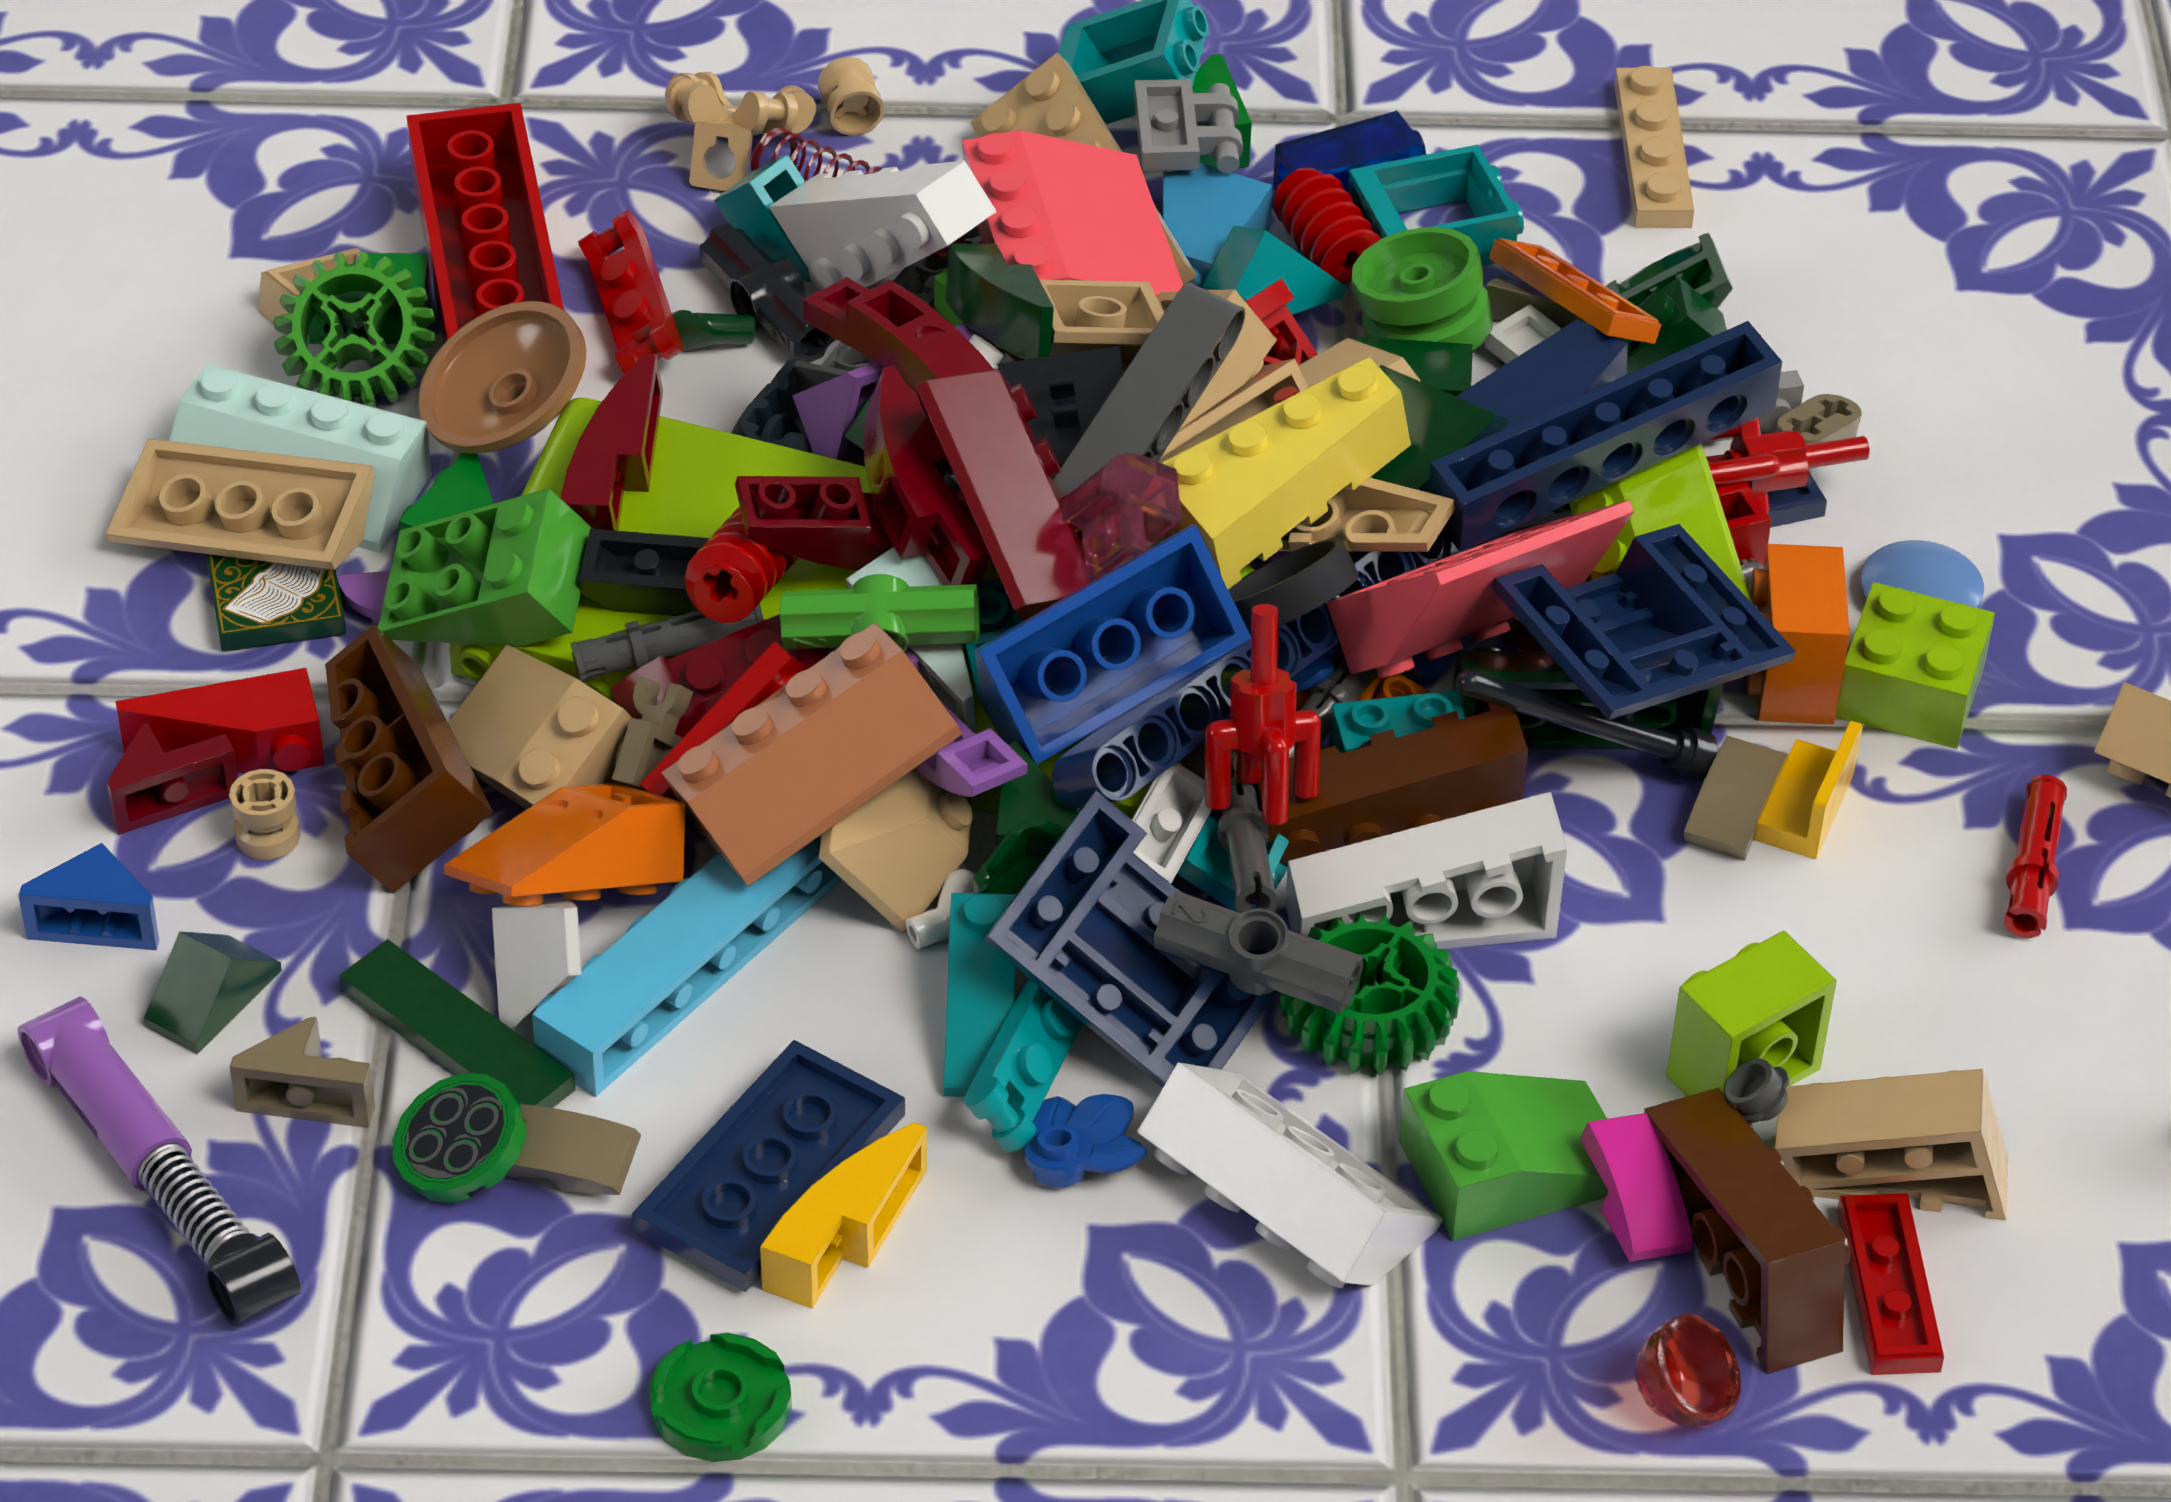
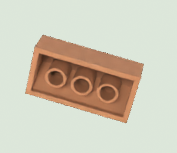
(811, 753)

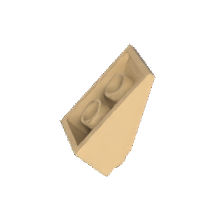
(537, 729)

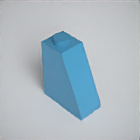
(1205, 206)

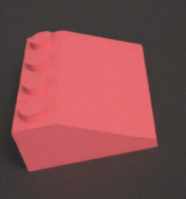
(1070, 210)
(1454, 595)

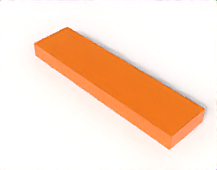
(1575, 290)

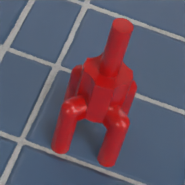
(1778, 458)
(1264, 730)

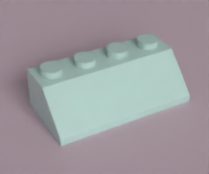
(277, 418)

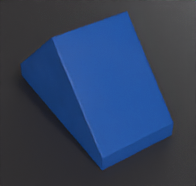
(90, 904)

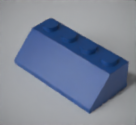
(1109, 646)

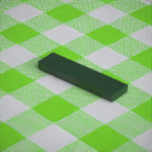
(452, 1026)

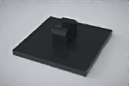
(1066, 392)

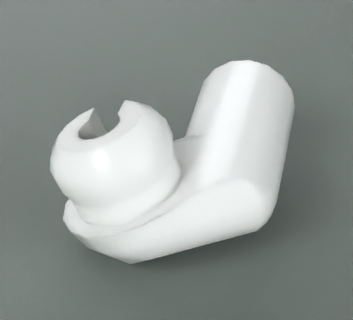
(935, 924)

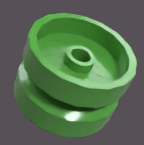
(1423, 288)

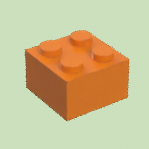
(1807, 604)

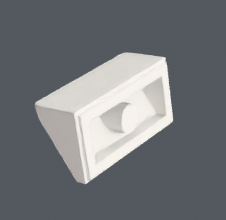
(1172, 817)

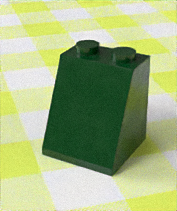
(1436, 428)

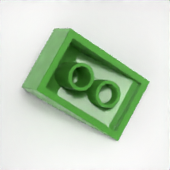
(1500, 1147)

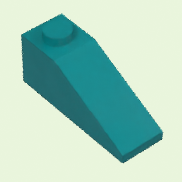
(977, 987)

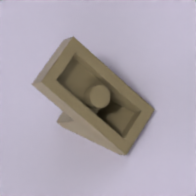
(294, 1081)

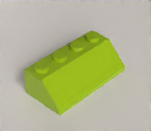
(1666, 495)

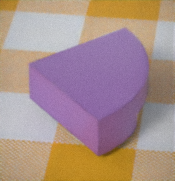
(364, 592)

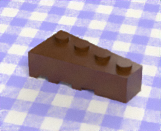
(400, 761)
(1406, 782)
(1757, 1230)

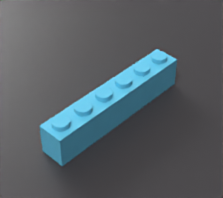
(672, 964)

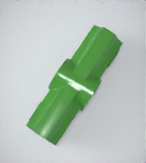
(903, 612)

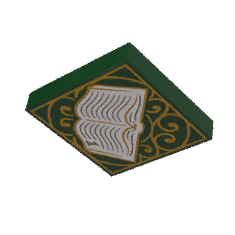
(273, 602)

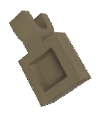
(654, 735)

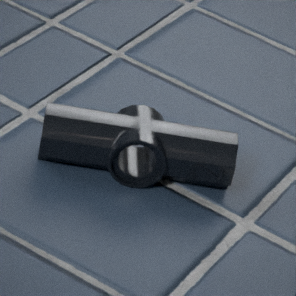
(763, 289)

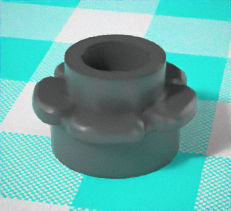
(1758, 1090)

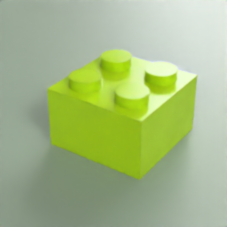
(1914, 665)
(1757, 1005)

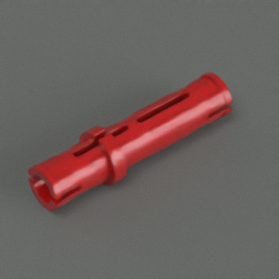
(2033, 873)

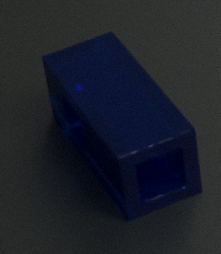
(1349, 147)

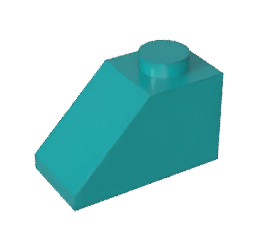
(748, 208)
(1257, 259)

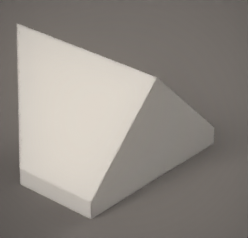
(533, 954)

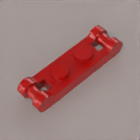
(631, 292)

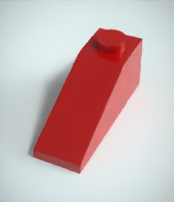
(264, 717)

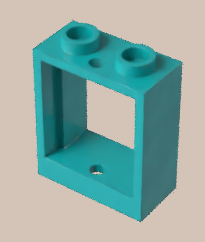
(1134, 44)
(1436, 180)

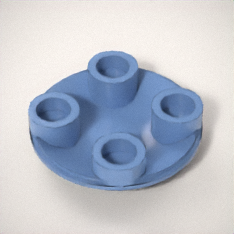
(1926, 570)

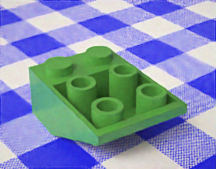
(488, 575)

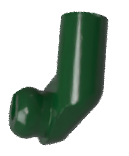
(709, 329)

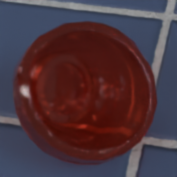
(1688, 1372)

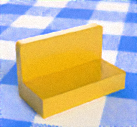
(1809, 794)

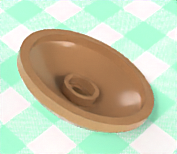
(502, 377)

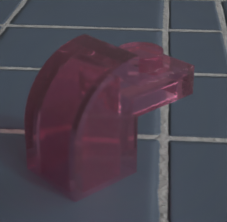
(1123, 510)

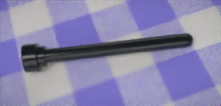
(1684, 750)

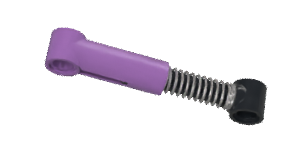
(74, 1053)

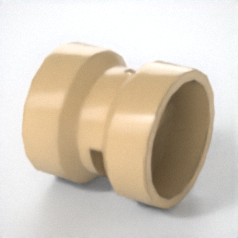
(851, 96)
(264, 814)

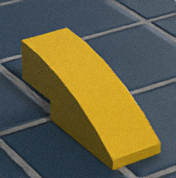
(843, 1216)

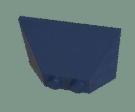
(1649, 629)
(1088, 941)

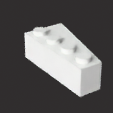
(879, 220)
(1460, 878)

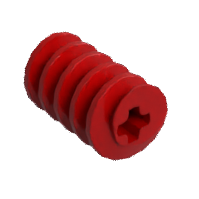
(1323, 221)
(733, 572)

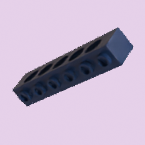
(1606, 434)

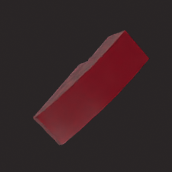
(616, 447)

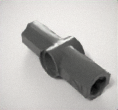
(1291, 966)

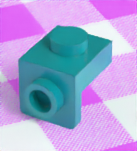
(1209, 865)

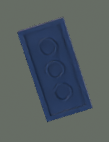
(762, 1158)

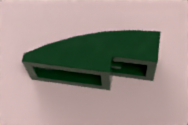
(999, 300)

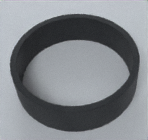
(1296, 581)

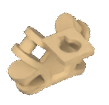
(702, 102)

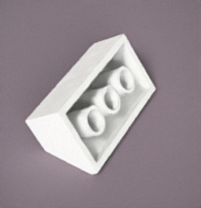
(1285, 1175)

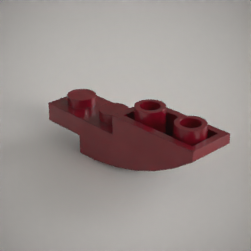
(893, 330)
(909, 488)
(816, 518)

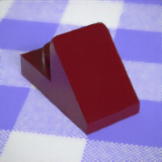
(162, 785)

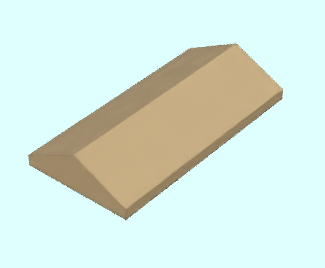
(244, 504)

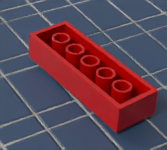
(480, 212)

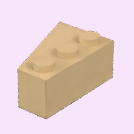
(1898, 1136)

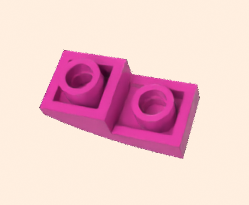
(1643, 1193)

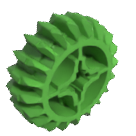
(368, 312)

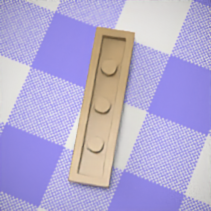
(1653, 148)

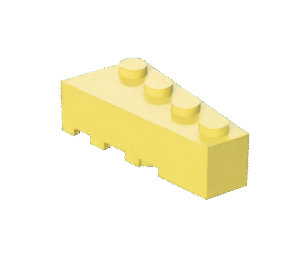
(1287, 463)

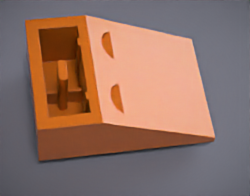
(578, 845)

